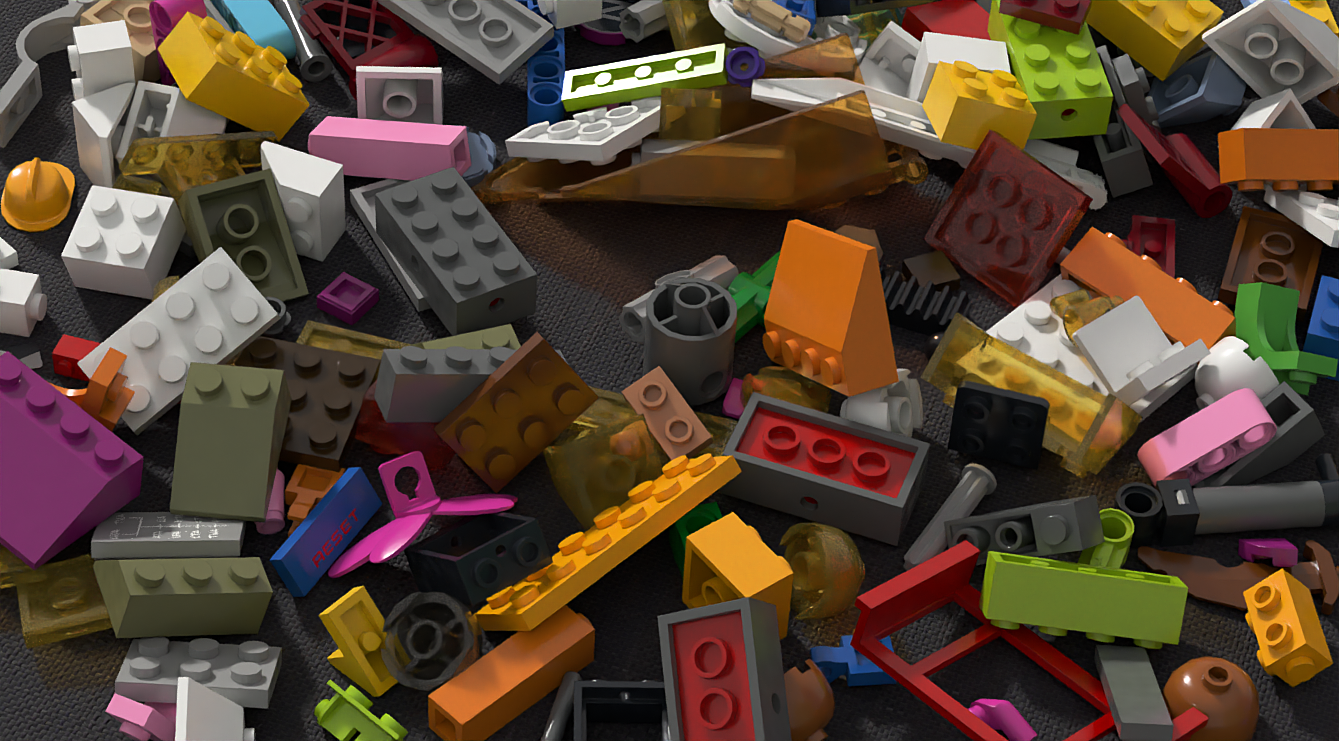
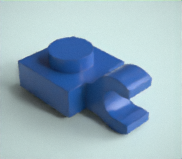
(851, 663)

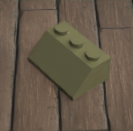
(184, 596)

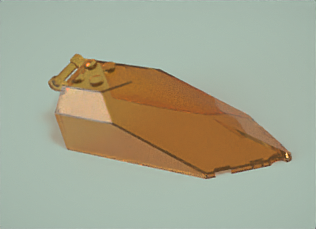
(757, 163)

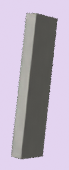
(1133, 693)

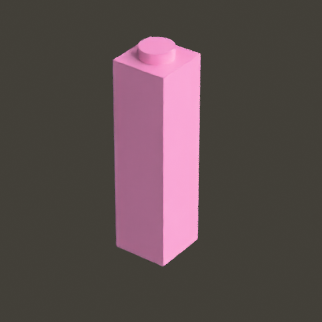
(390, 147)

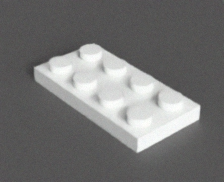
(197, 320)

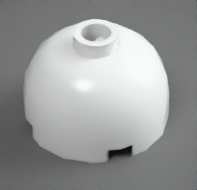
(1230, 370)
(889, 408)

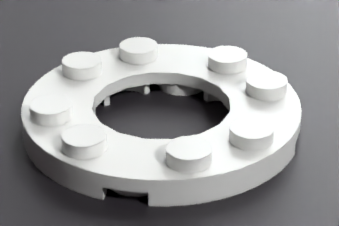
(769, 42)

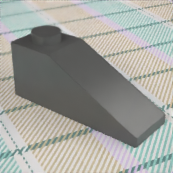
(1296, 432)

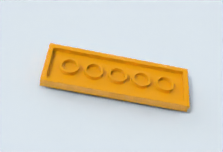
(610, 541)

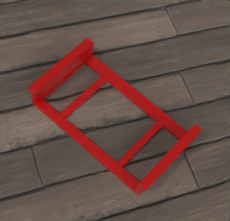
(947, 580)

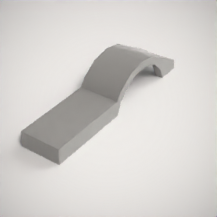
(24, 87)

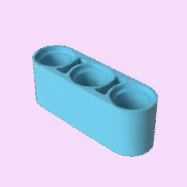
(259, 22)

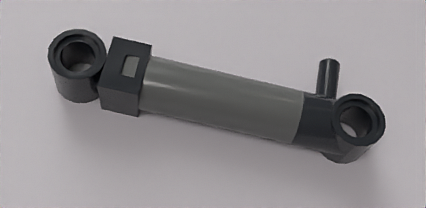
(1180, 512)

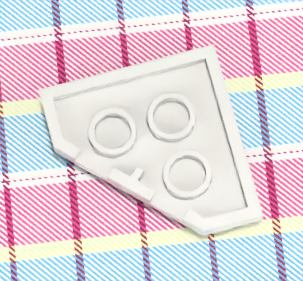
(590, 136)

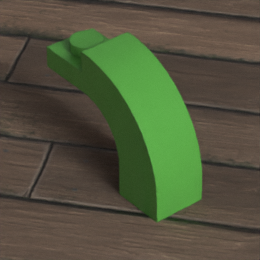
(1267, 324)

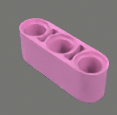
(1209, 439)

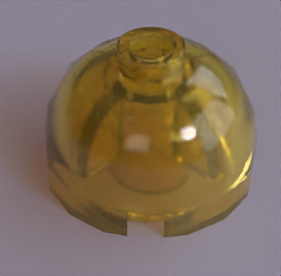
(824, 568)

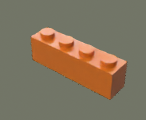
(1279, 158)
(1110, 269)

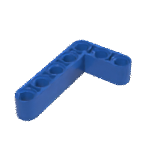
(545, 76)

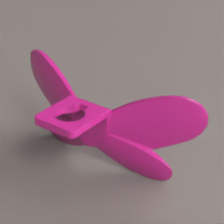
(412, 515)

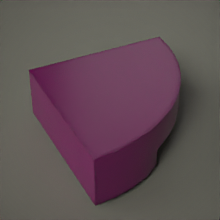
(1279, 549)

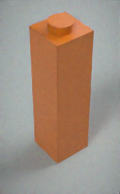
(511, 677)

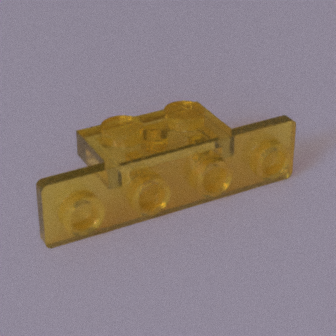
(195, 159)

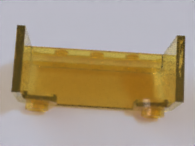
(1080, 421)

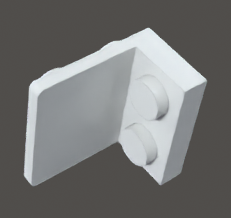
(1133, 352)

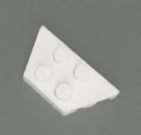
(1310, 211)

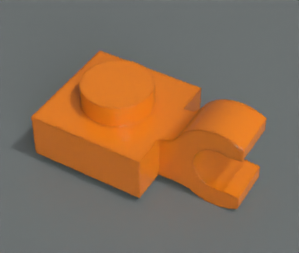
(306, 490)

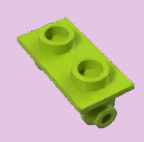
(349, 713)

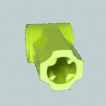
(1117, 533)

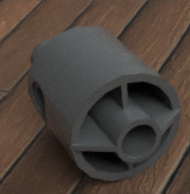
(691, 337)

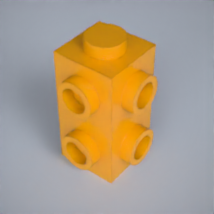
(1286, 628)

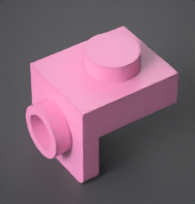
(144, 721)

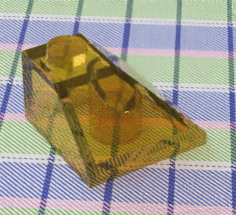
(594, 474)

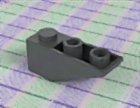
(1031, 529)

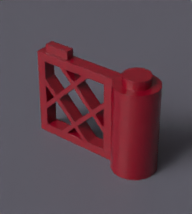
(399, 51)
(1182, 165)

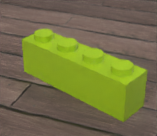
(1082, 599)

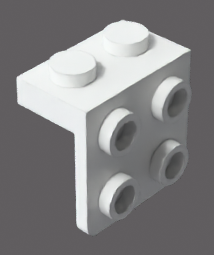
(890, 60)

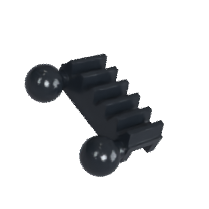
(922, 307)

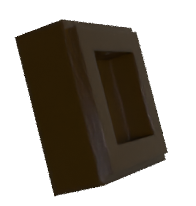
(933, 268)

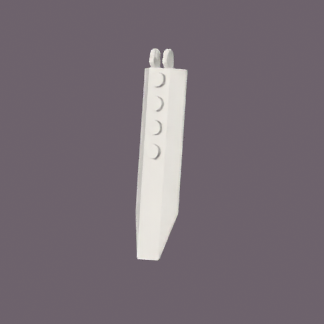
(907, 124)

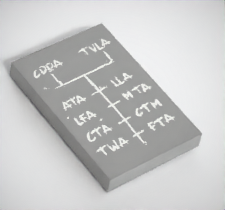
(166, 537)

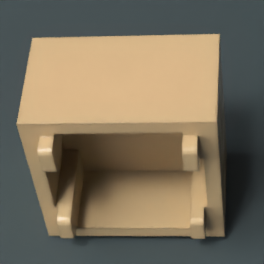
(139, 31)

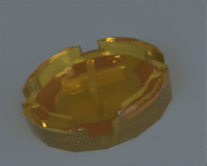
(786, 386)

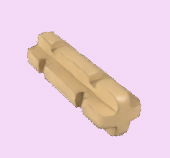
(775, 18)

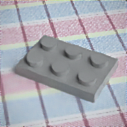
(237, 672)

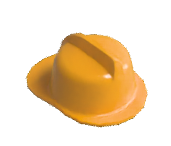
(37, 195)

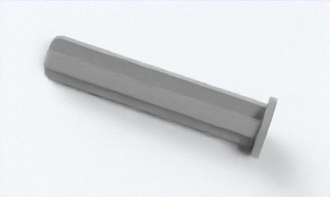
(962, 501)

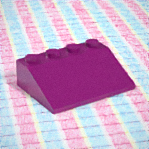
(55, 467)

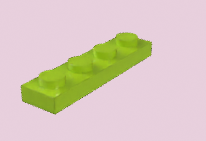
(644, 77)

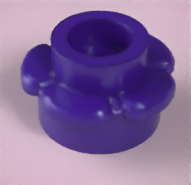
(741, 56)

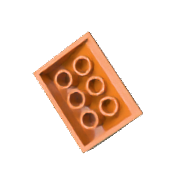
(829, 312)

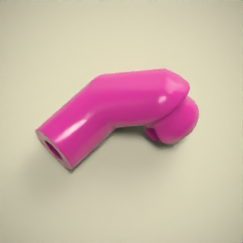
(1004, 717)

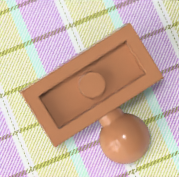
(667, 416)

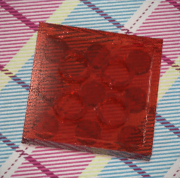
(1007, 219)

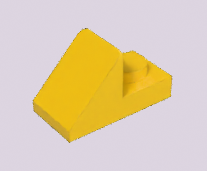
(359, 635)

